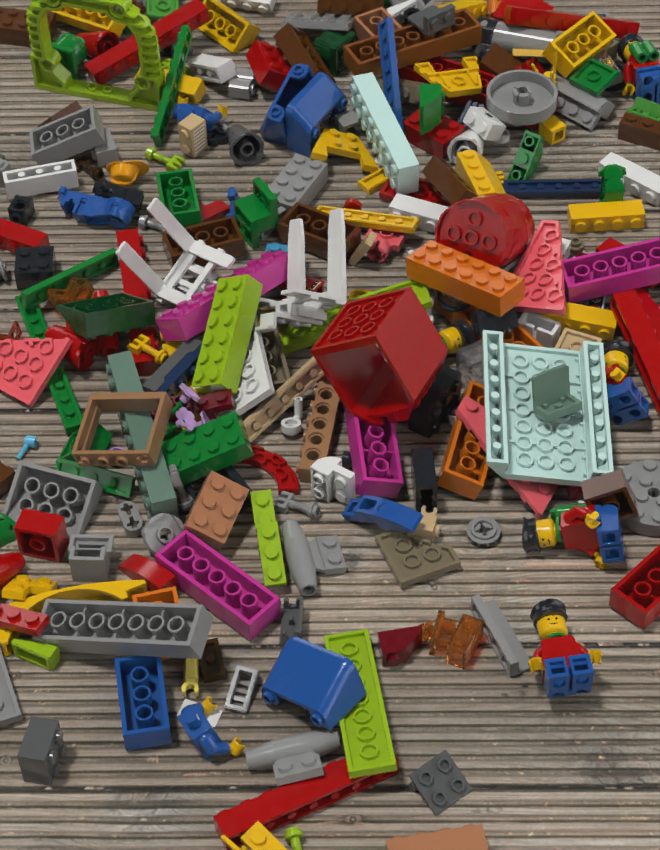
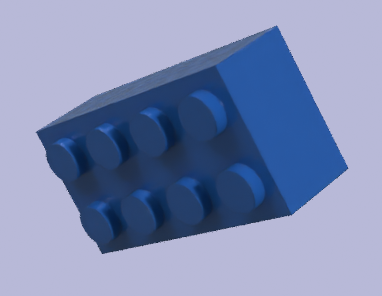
(142, 702)

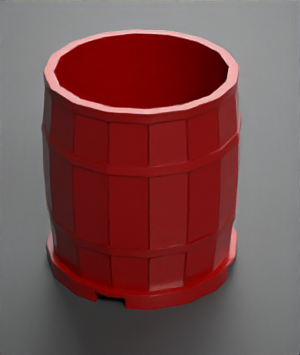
(487, 228)

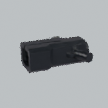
(109, 189)

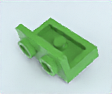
(645, 108)

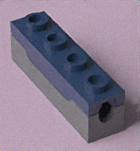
(176, 369)

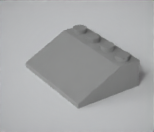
(53, 493)

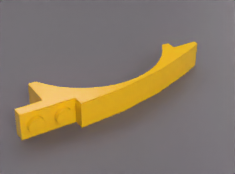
(101, 591)

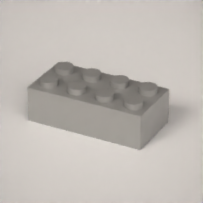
(67, 136)
(299, 181)

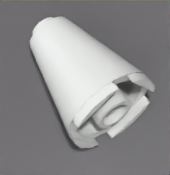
(466, 141)

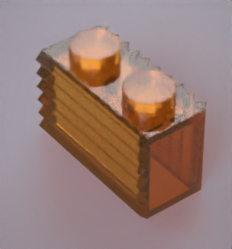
(464, 641)

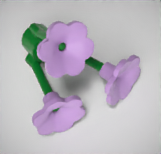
(185, 417)

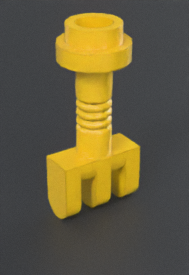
(142, 344)

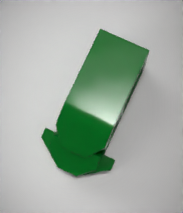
(611, 183)

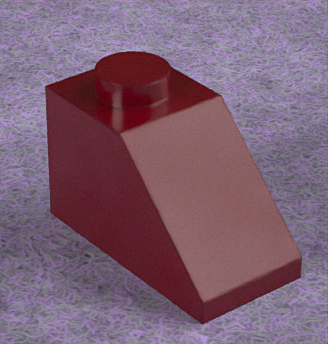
(398, 644)

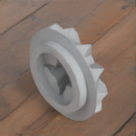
(488, 525)

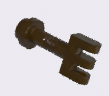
(84, 163)

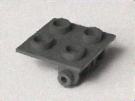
(439, 782)

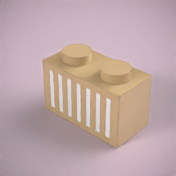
(192, 135)

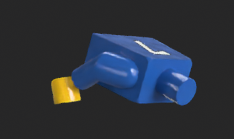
(183, 109)
(203, 733)

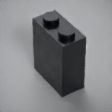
(423, 479)

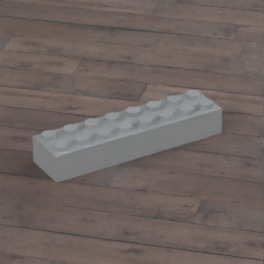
(126, 628)

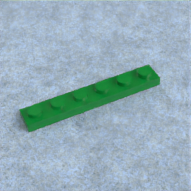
(88, 269)

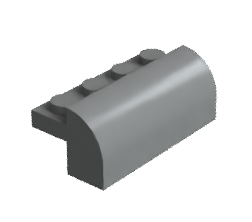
(580, 105)

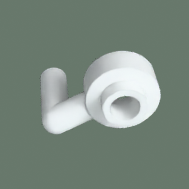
(292, 425)

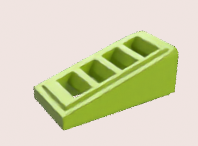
(38, 653)

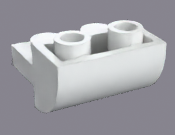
(332, 480)

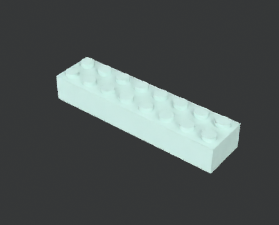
(384, 134)

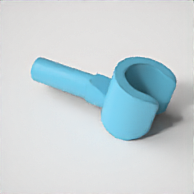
(29, 441)

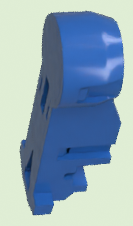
(96, 209)

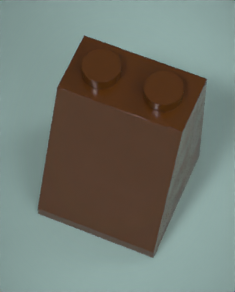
(498, 61)

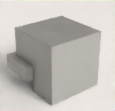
(90, 556)

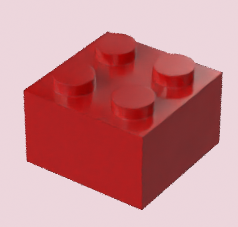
(41, 535)

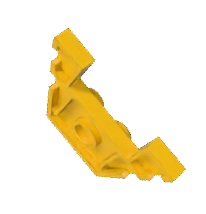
(454, 82)
(344, 145)

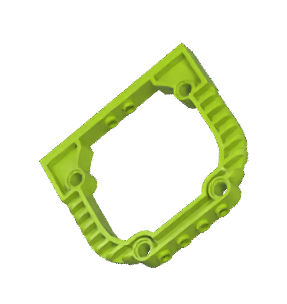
(54, 77)

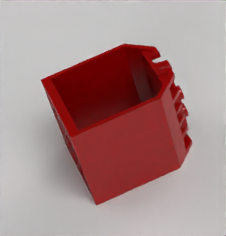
(357, 368)

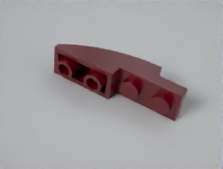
(210, 403)

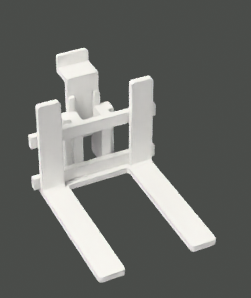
(164, 289)

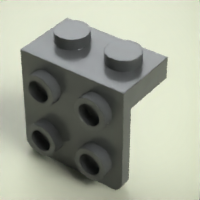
(433, 18)

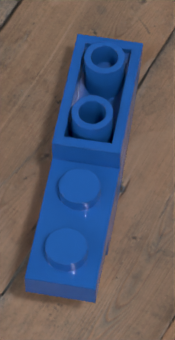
(383, 512)

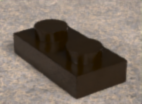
(212, 662)

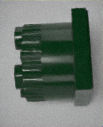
(331, 49)

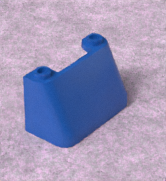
(272, 125)
(314, 680)

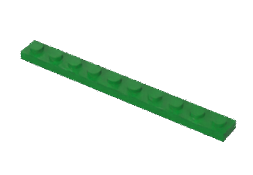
(58, 383)

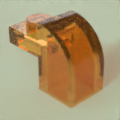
(76, 290)

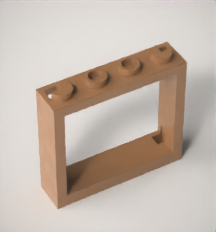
(115, 403)

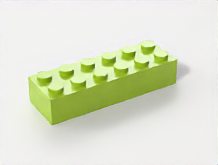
(227, 334)

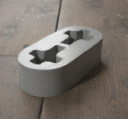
(126, 519)

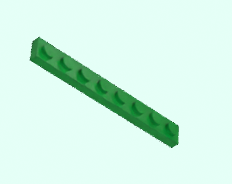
(171, 87)

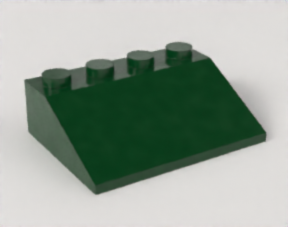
(108, 314)

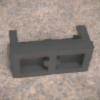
(291, 620)

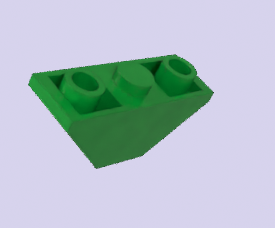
(527, 157)

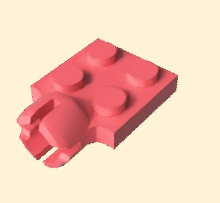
(385, 243)

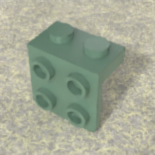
(552, 394)

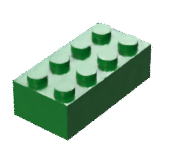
(179, 195)
(208, 447)

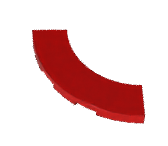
(276, 467)

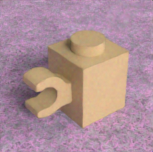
(428, 525)

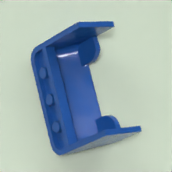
(309, 109)

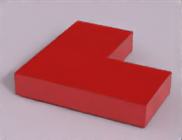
(213, 210)

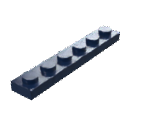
(553, 188)

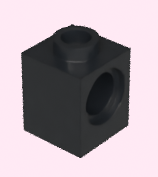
(21, 210)

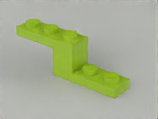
(268, 538)

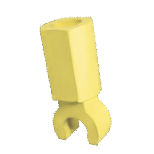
(190, 676)

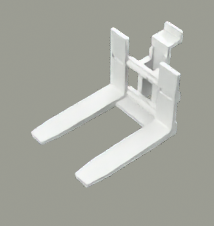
(305, 306)

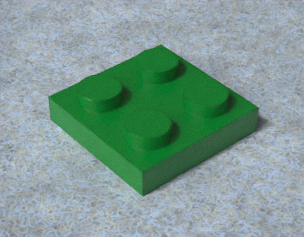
(593, 77)

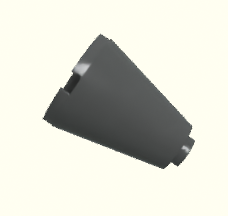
(244, 145)

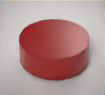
(352, 204)

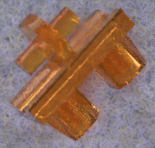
(434, 633)

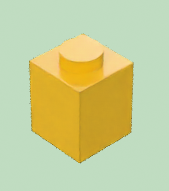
(552, 130)

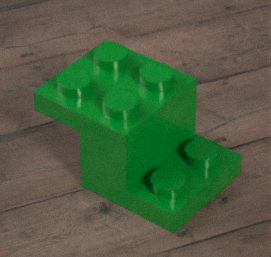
(256, 212)

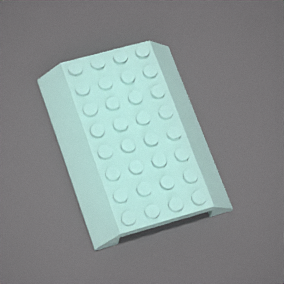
(523, 443)

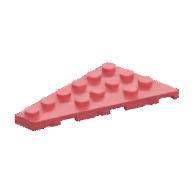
(543, 271)
(29, 366)
(533, 493)

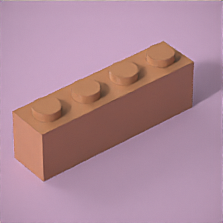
(463, 838)

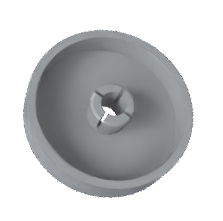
(521, 97)
(644, 482)

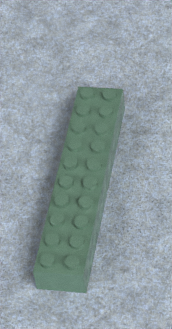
(153, 480)

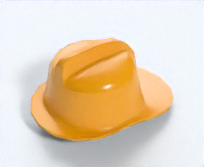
(126, 172)

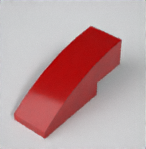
(142, 568)

